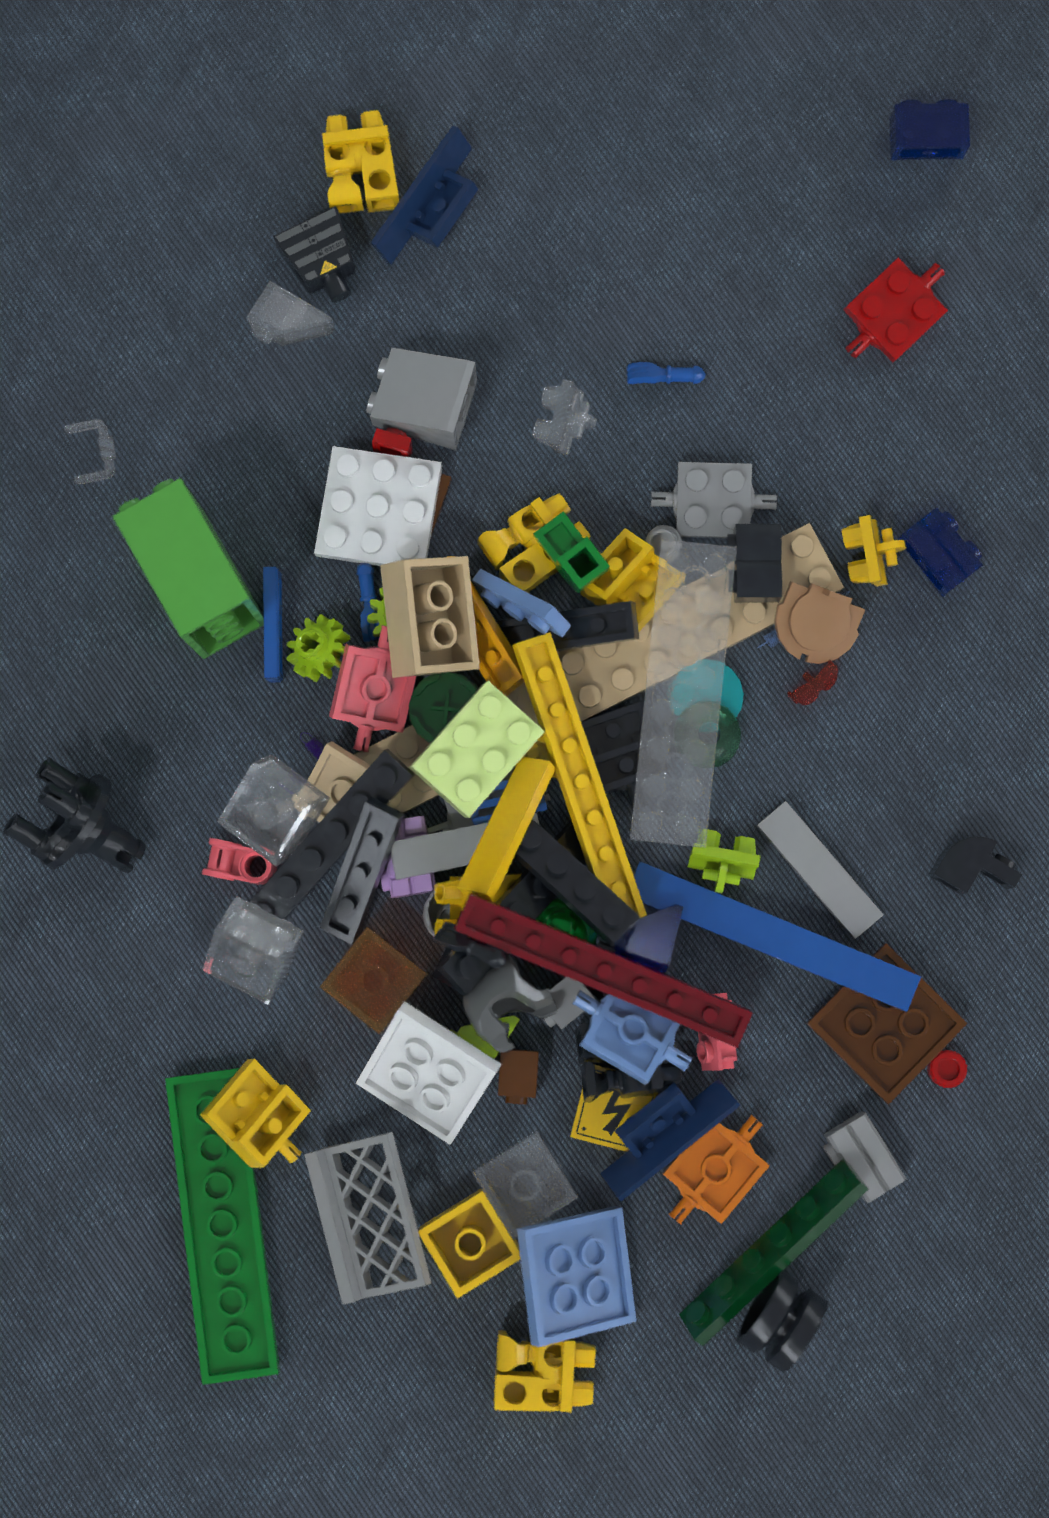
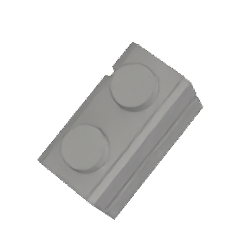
(866, 1152)

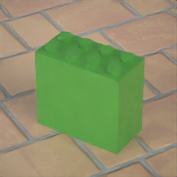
(189, 568)

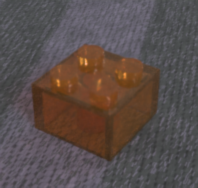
(374, 980)

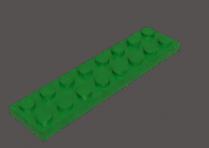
(221, 1239)

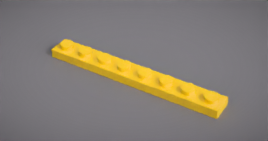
(576, 768)

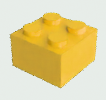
(469, 1243)

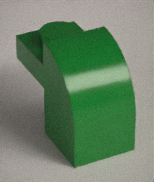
(571, 553)

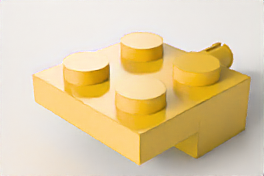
(629, 578)
(256, 1115)

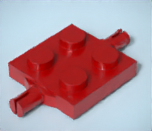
(895, 310)

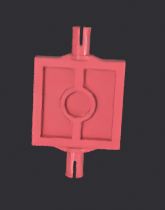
(368, 692)

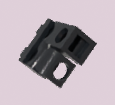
(599, 1084)

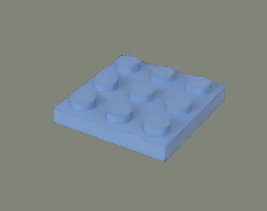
(576, 1275)

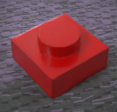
(392, 442)

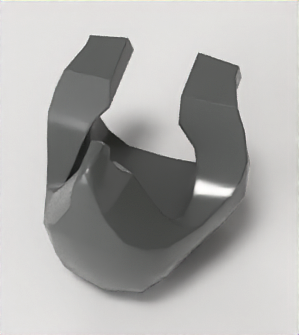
(503, 993)

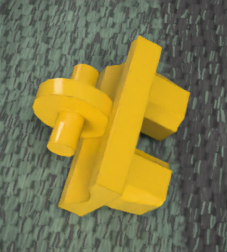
(867, 535)

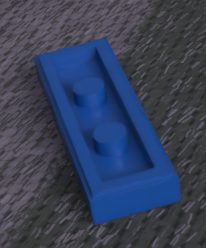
(272, 624)

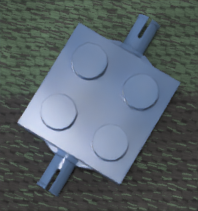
(630, 1036)

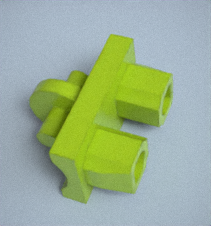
(725, 864)

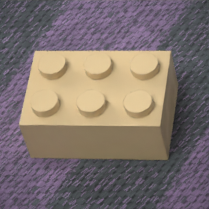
(430, 616)

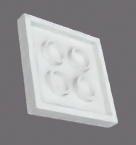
(377, 507)
(427, 1073)

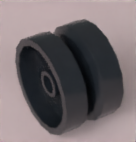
(782, 1321)

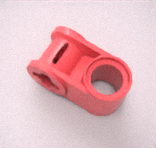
(233, 861)

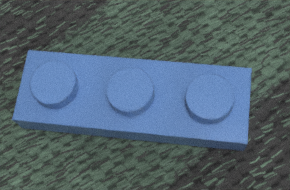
(520, 604)

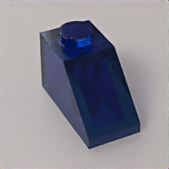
(652, 939)

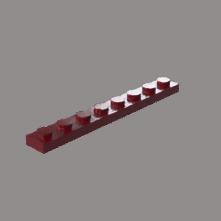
(603, 970)

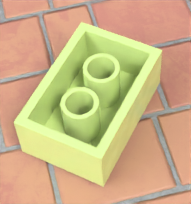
(476, 749)

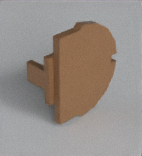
(816, 623)

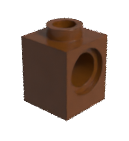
(518, 1075)

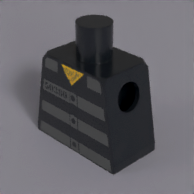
(319, 254)

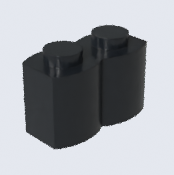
(757, 563)

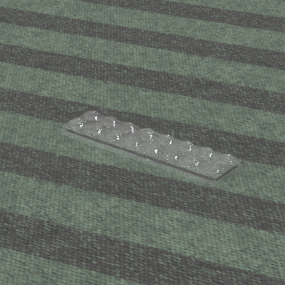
(683, 693)

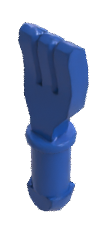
(651, 373)
(367, 590)

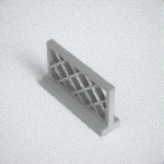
(343, 1222)

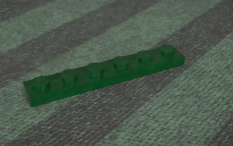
(773, 1252)

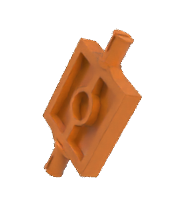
(716, 1171)

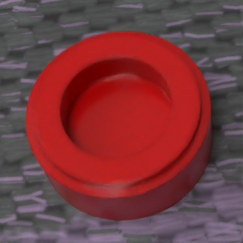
(947, 1069)

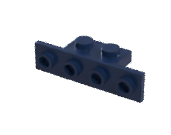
(431, 201)
(663, 1132)

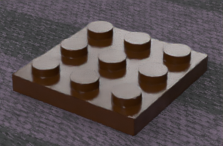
(884, 1042)

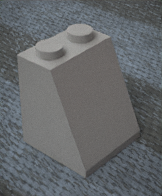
(423, 396)

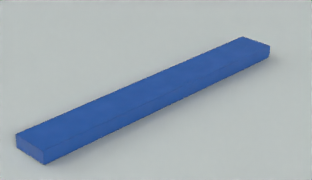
(778, 938)

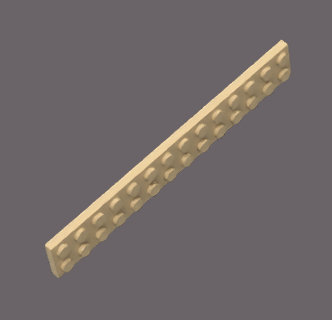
(617, 671)

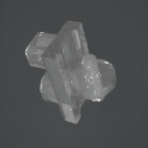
(568, 419)

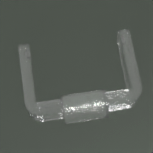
(106, 449)

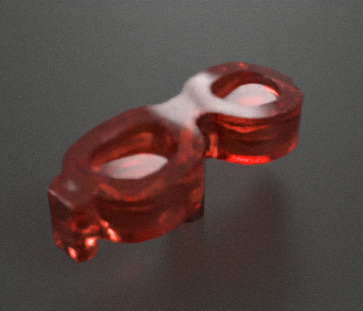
(809, 692)

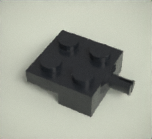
(615, 746)

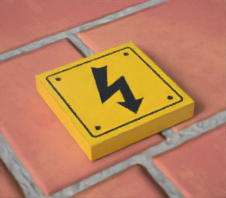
(599, 1119)

